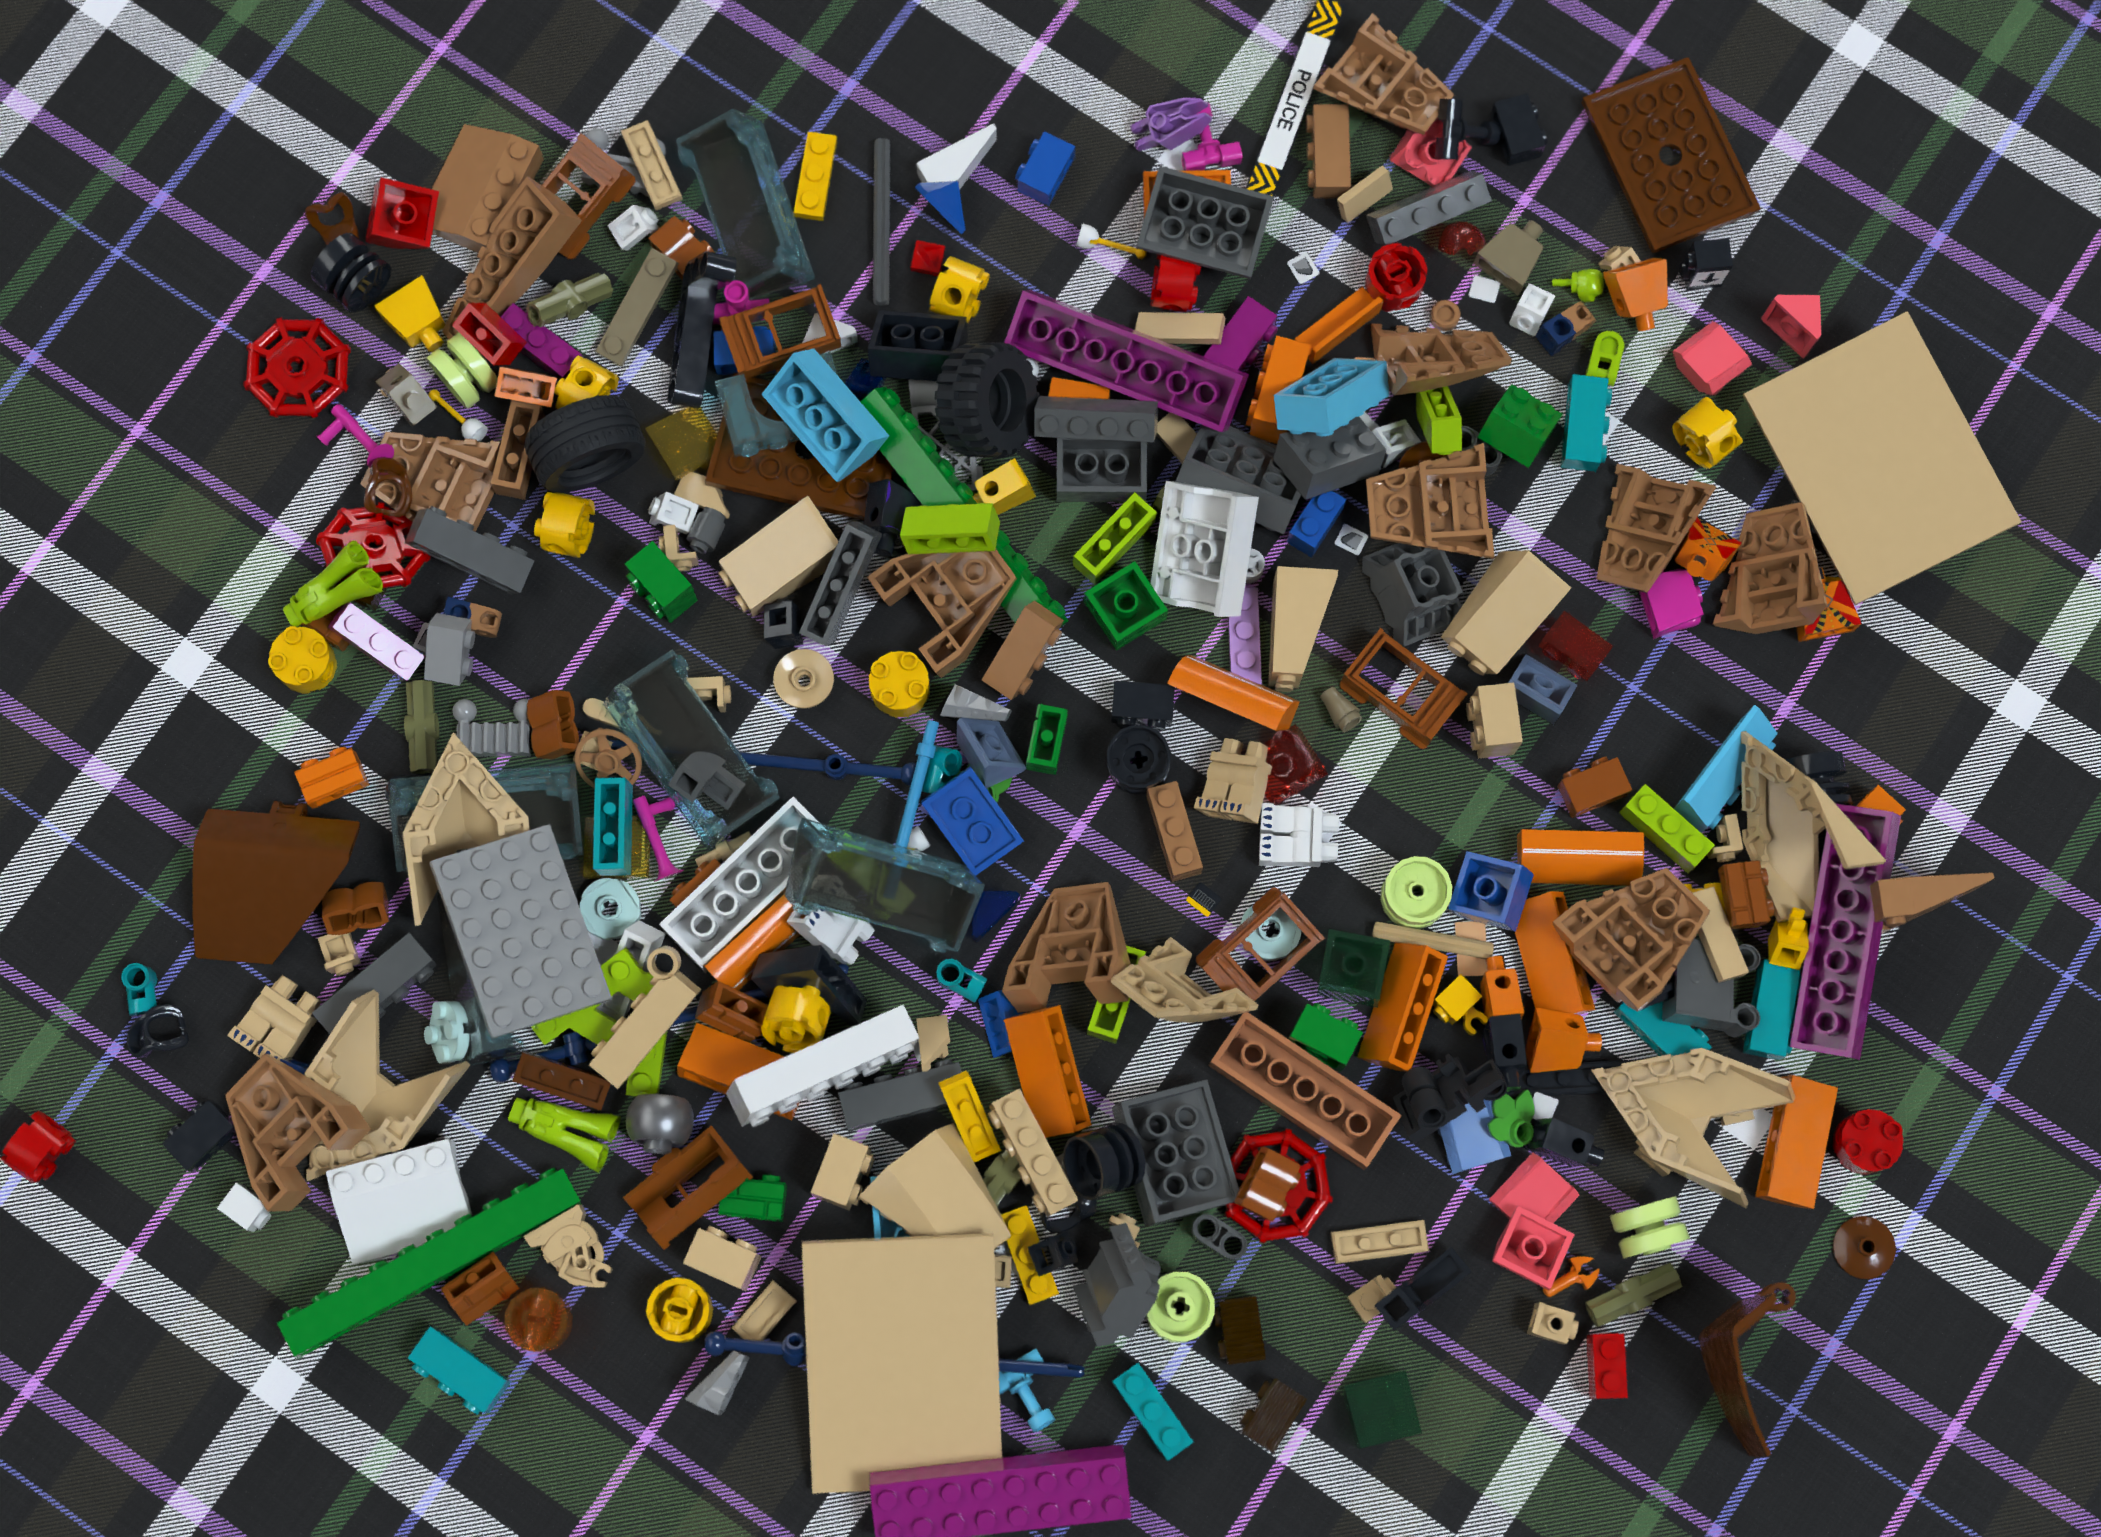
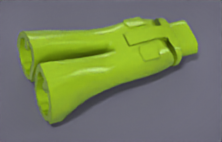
(321, 597)
(548, 1123)

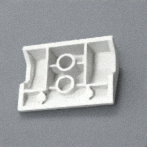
(1204, 548)
(397, 1199)

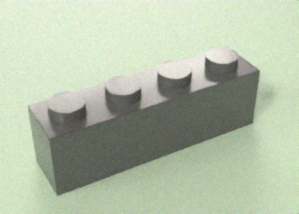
(1428, 208)
(1096, 419)
(469, 551)
(840, 583)
(388, 975)
(897, 1097)

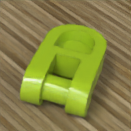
(1606, 348)

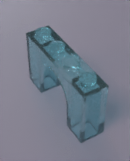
(745, 425)

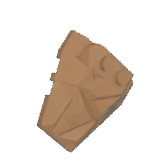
(1634, 935)

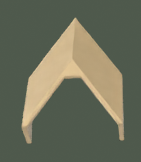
(455, 812)
(1783, 828)
(351, 1069)
(1675, 1097)

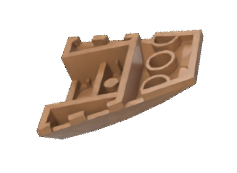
(1385, 80)
(1435, 359)
(442, 475)
(1434, 504)
(1647, 526)
(1775, 574)

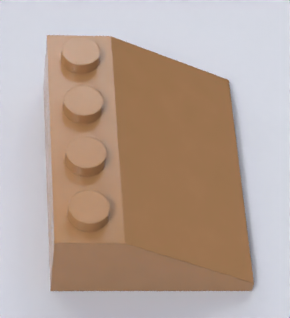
(479, 182)

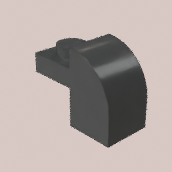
(706, 774)

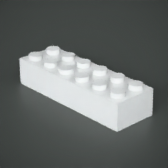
(738, 888)
(822, 1066)

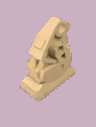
(567, 1247)

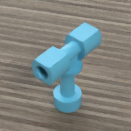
(1020, 1383)

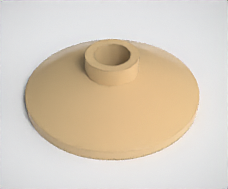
(798, 665)

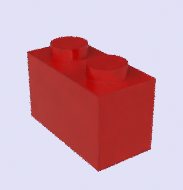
(489, 333)
(1606, 1366)

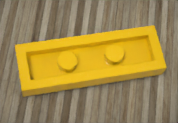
(815, 176)
(969, 1116)
(1022, 1236)

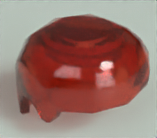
(1461, 235)

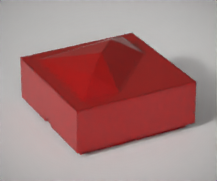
(927, 258)

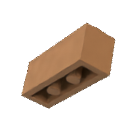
(1329, 150)
(512, 465)
(1023, 651)
(1174, 831)

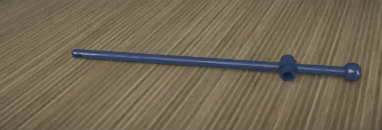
(904, 773)
(577, 1047)
(794, 1352)

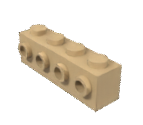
(1032, 1152)

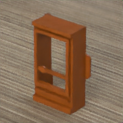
(612, 177)
(744, 344)
(1432, 713)
(1224, 969)
(672, 1172)

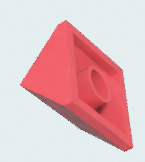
(1795, 321)
(1532, 1247)

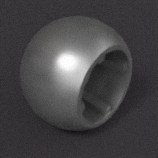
(659, 1122)

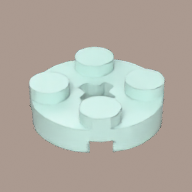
(614, 891)
(1279, 944)
(447, 1031)

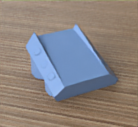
(1469, 1140)

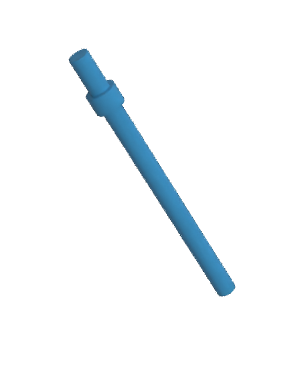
(925, 752)

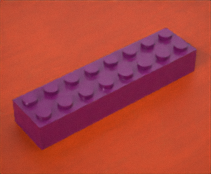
(1126, 360)
(1843, 943)
(1002, 1494)

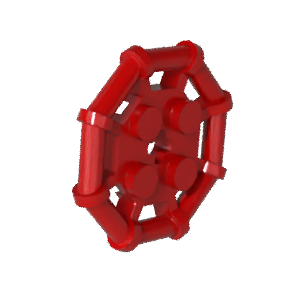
(300, 383)
(375, 529)
(1293, 1197)

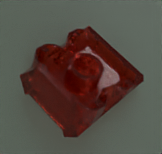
(1292, 763)

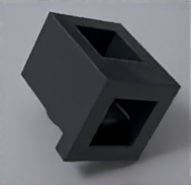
(782, 624)
(1062, 1252)

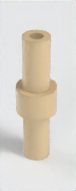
(724, 849)

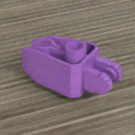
(1171, 123)

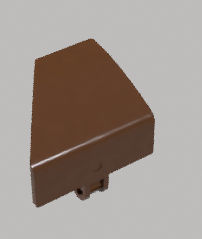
(262, 878)
(1724, 1366)

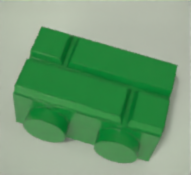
(1046, 739)
(756, 1200)

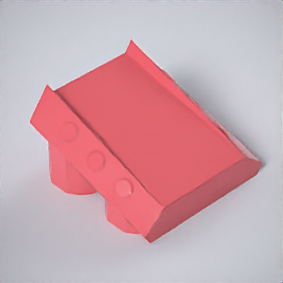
(1417, 156)
(1711, 359)
(1536, 1189)

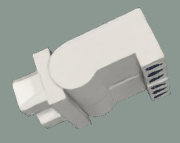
(1295, 836)
(833, 932)

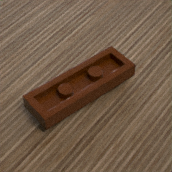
(561, 1080)

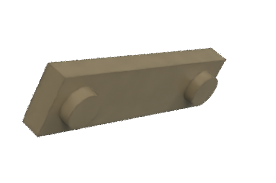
(637, 307)

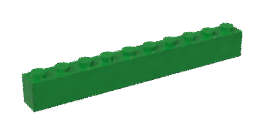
(935, 485)
(427, 1264)

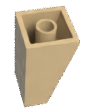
(779, 558)
(1504, 610)
(1297, 613)

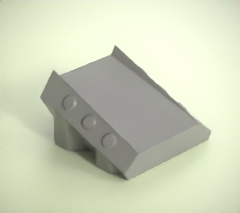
(971, 705)
(719, 1386)

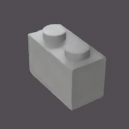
(448, 649)

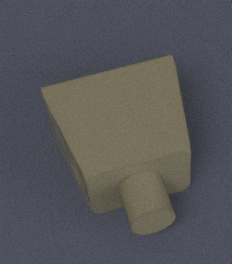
(1511, 255)
(406, 394)

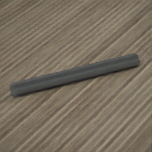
(881, 243)

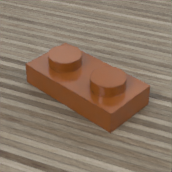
(684, 889)

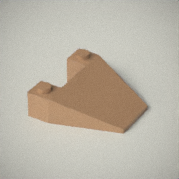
(957, 590)
(1907, 898)
(1070, 942)
(279, 1122)

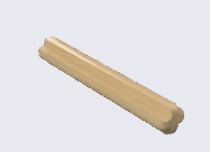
(1435, 940)

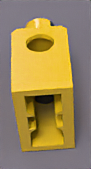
(414, 315)
(1011, 486)

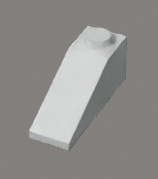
(958, 159)
(641, 942)

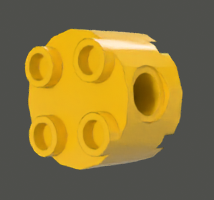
(967, 278)
(584, 381)
(1707, 433)
(565, 524)
(302, 659)
(899, 684)
(795, 1017)
(679, 1310)

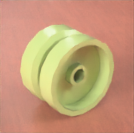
(466, 368)
(1412, 910)
(1650, 1228)
(1198, 1308)

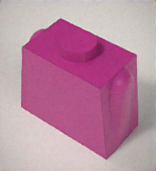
(1672, 603)

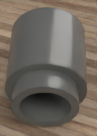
(706, 530)

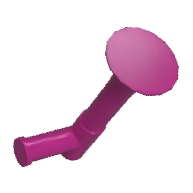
(346, 421)
(645, 813)

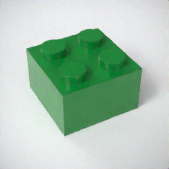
(1519, 425)
(661, 582)
(1125, 605)
(1325, 1036)

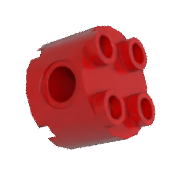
(1396, 276)
(1174, 284)
(1868, 1141)
(36, 1147)

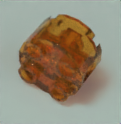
(538, 1320)

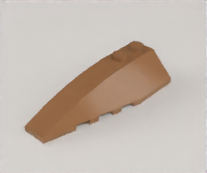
(520, 248)

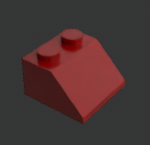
(401, 215)

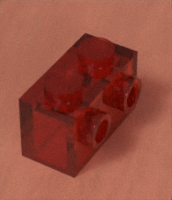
(1575, 646)

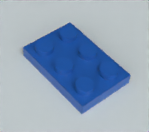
(972, 821)

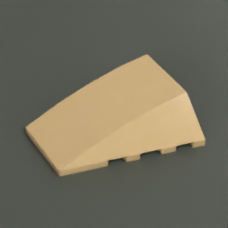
(1167, 993)
(937, 1191)

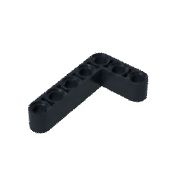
(699, 289)

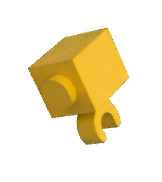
(1789, 941)
(1458, 1001)

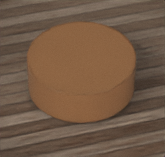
(1445, 315)

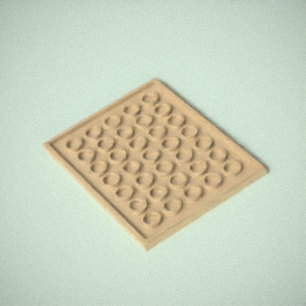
(1881, 458)
(900, 1355)

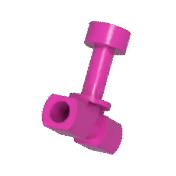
(1211, 151)
(737, 301)

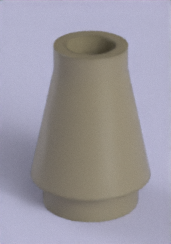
(1341, 710)

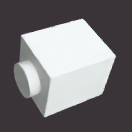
(244, 1208)

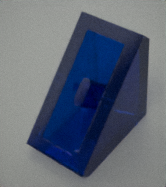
(861, 382)
(991, 909)

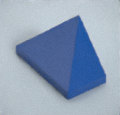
(946, 200)
(994, 1010)

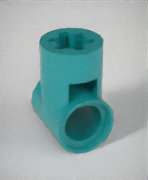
(941, 768)
(974, 987)
(136, 1005)

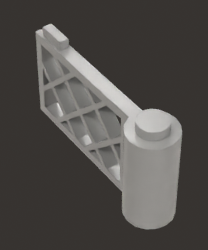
(923, 402)

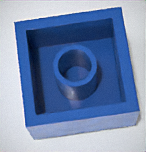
(1491, 891)

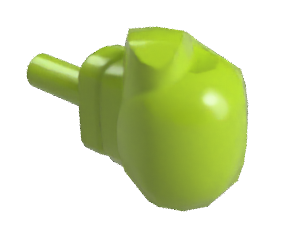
(1585, 282)

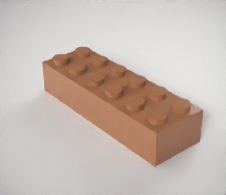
(1304, 1090)

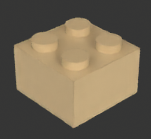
(1494, 720)
(842, 1172)
(723, 1259)

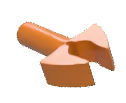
(1573, 1277)

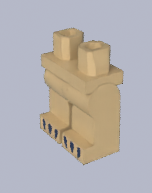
(1235, 782)
(275, 1022)

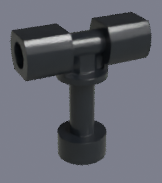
(1456, 130)

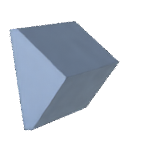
(1541, 689)
(988, 750)

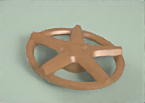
(608, 760)

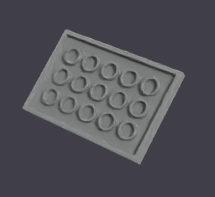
(520, 931)

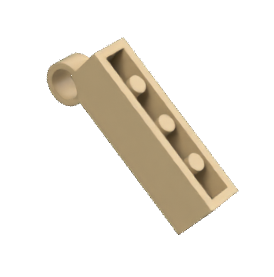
(647, 1023)

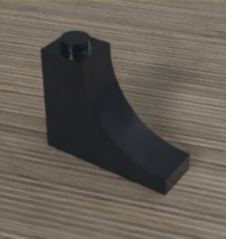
(814, 968)

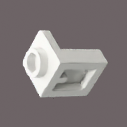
(633, 226)
(1531, 309)
(673, 510)

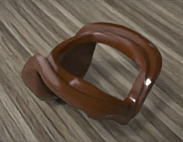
(331, 232)
(388, 469)

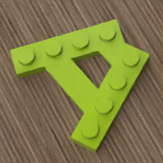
(627, 977)

